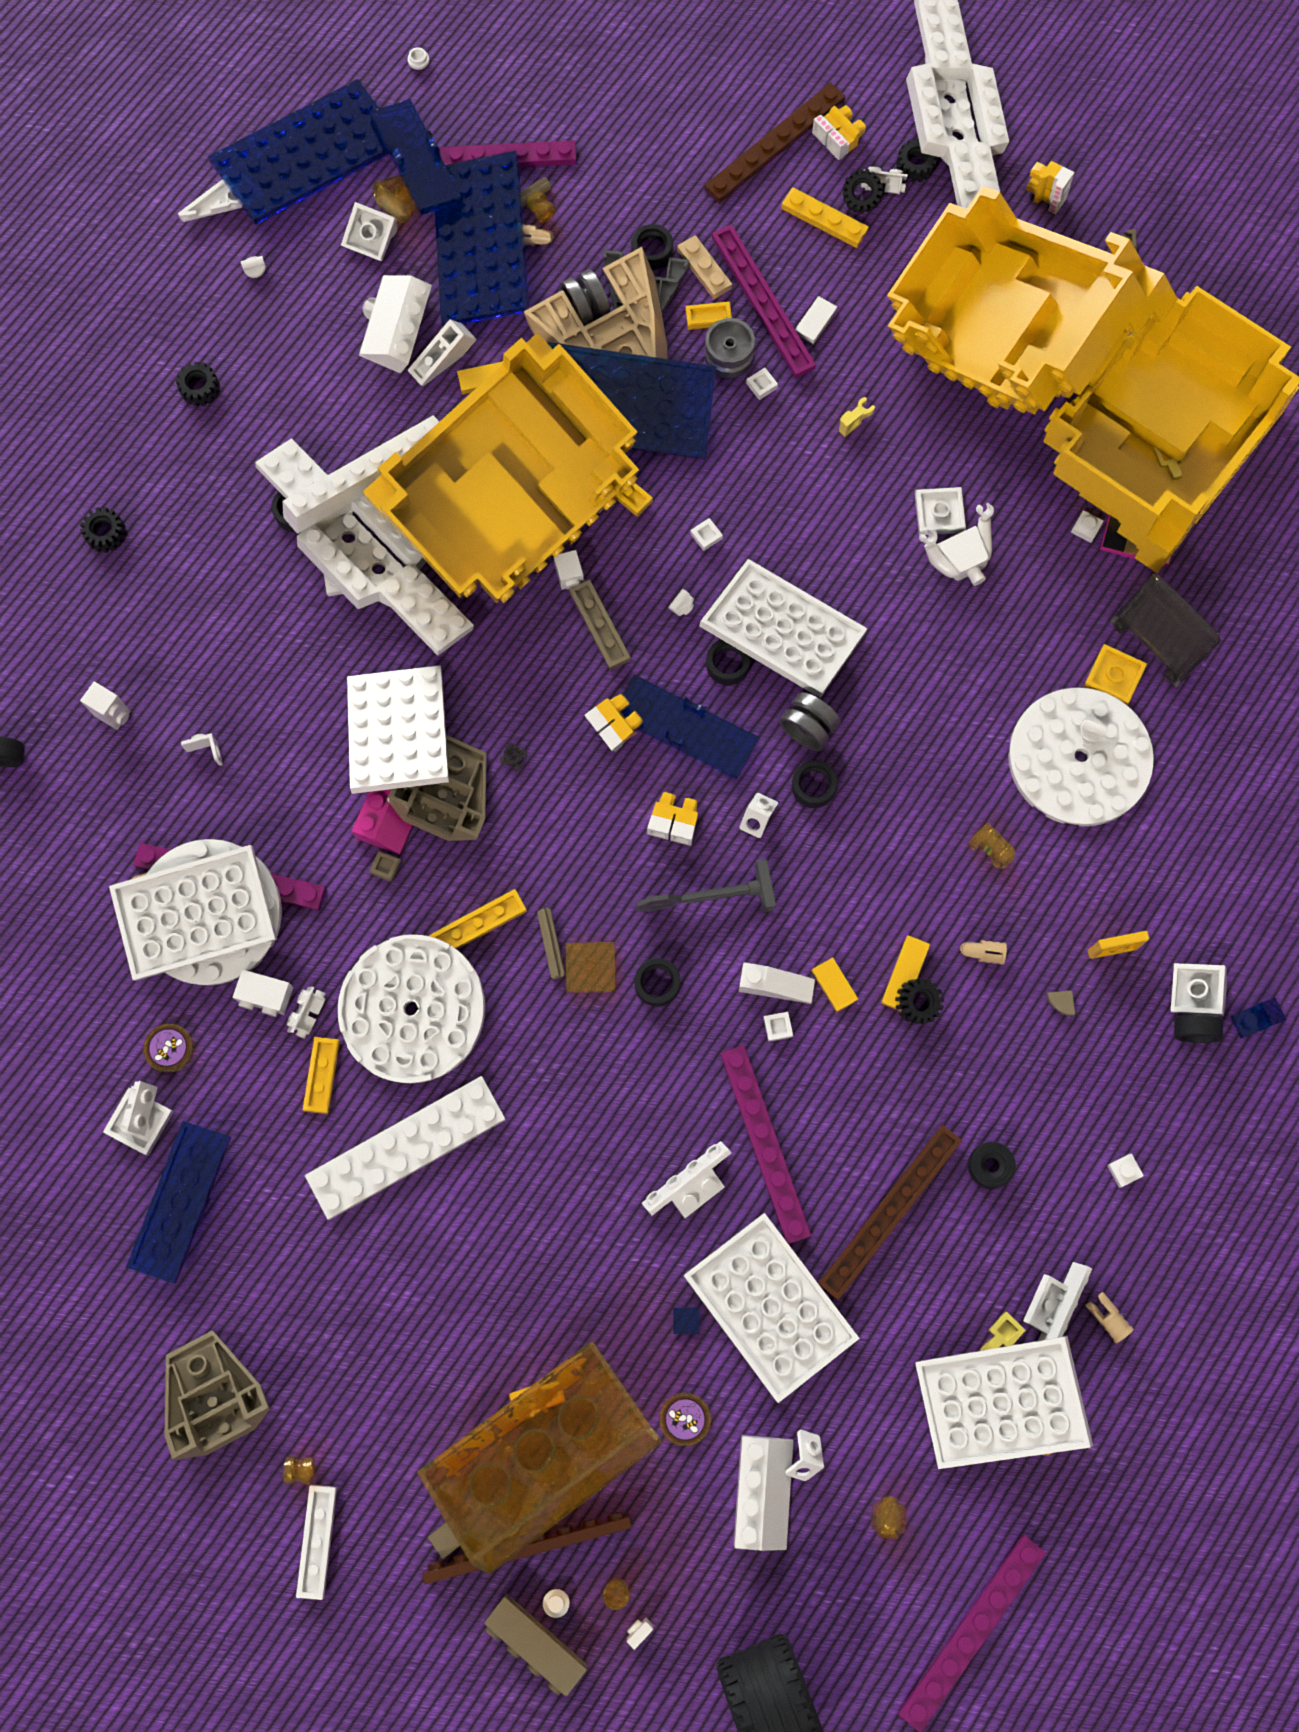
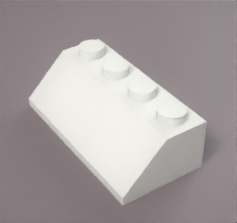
(395, 321)
(763, 1493)

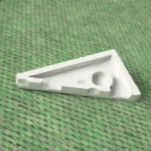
(214, 201)

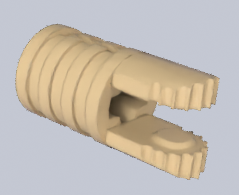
(538, 236)
(977, 950)
(1112, 1322)

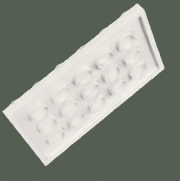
(783, 628)
(397, 729)
(192, 912)
(771, 1307)
(1004, 1403)

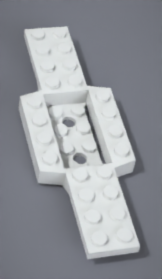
(946, 73)
(351, 564)

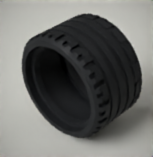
(767, 1689)

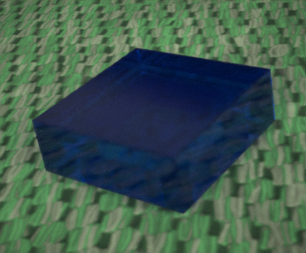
(685, 1320)

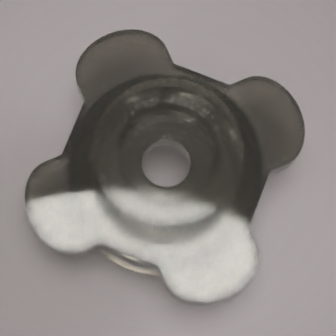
(509, 752)

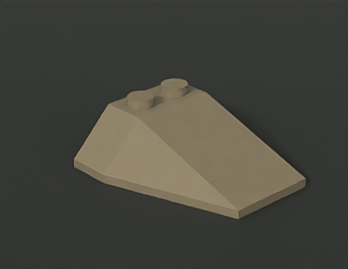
(451, 808)
(208, 1398)

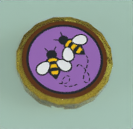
(168, 1048)
(685, 1419)

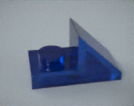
(1258, 1018)

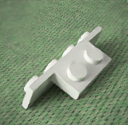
(692, 1185)
(1056, 1302)

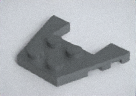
(665, 286)

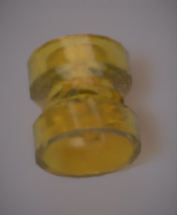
(543, 209)
(299, 1470)
(618, 1597)

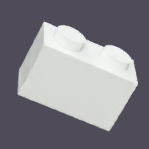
(105, 706)
(262, 992)

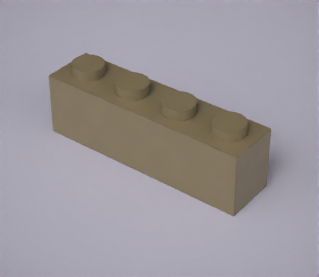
(536, 1645)

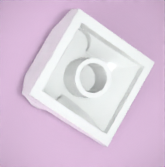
(369, 231)
(1199, 989)

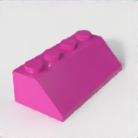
(381, 824)

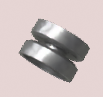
(586, 296)
(729, 347)
(809, 721)

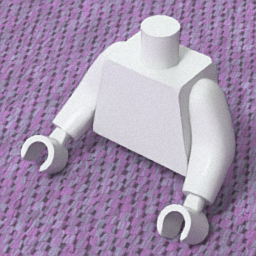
(965, 552)

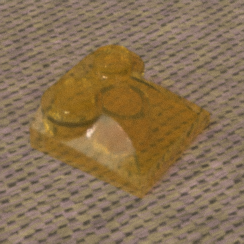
(394, 198)

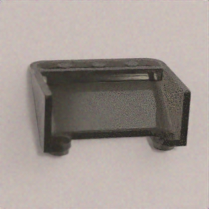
(1168, 628)

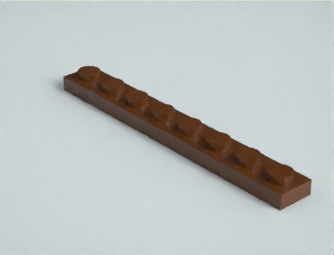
(773, 143)
(889, 1212)
(564, 1537)

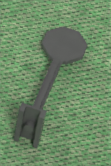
(760, 887)

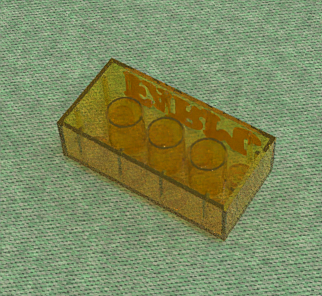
(538, 1458)

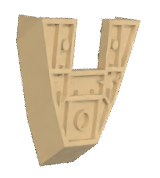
(628, 329)

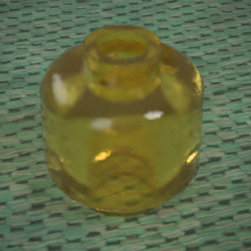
(889, 1518)

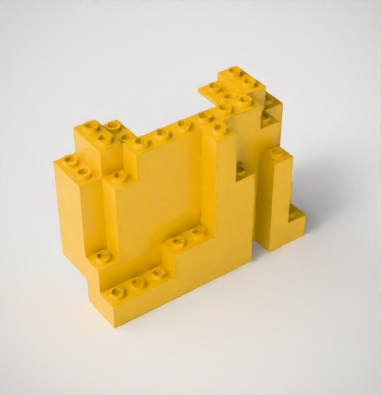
(1020, 304)
(1195, 390)
(509, 472)

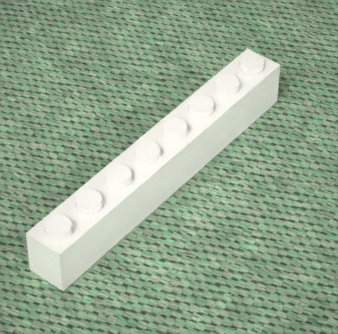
(347, 482)

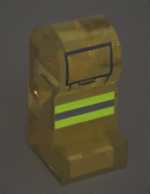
(993, 845)

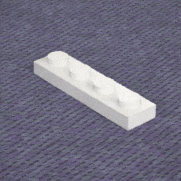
(316, 1542)

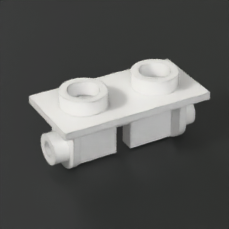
(892, 180)
(308, 1003)
(142, 1100)

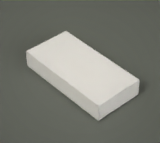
(816, 320)

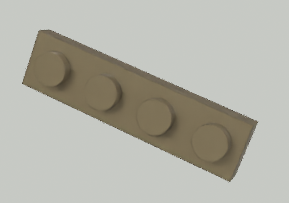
(599, 625)

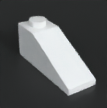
(442, 352)
(776, 983)

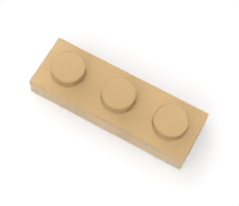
(704, 267)

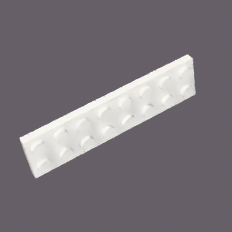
(404, 1148)

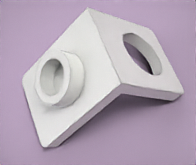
(201, 741)
(761, 810)
(810, 1456)

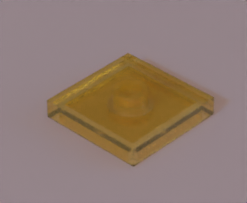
(590, 967)

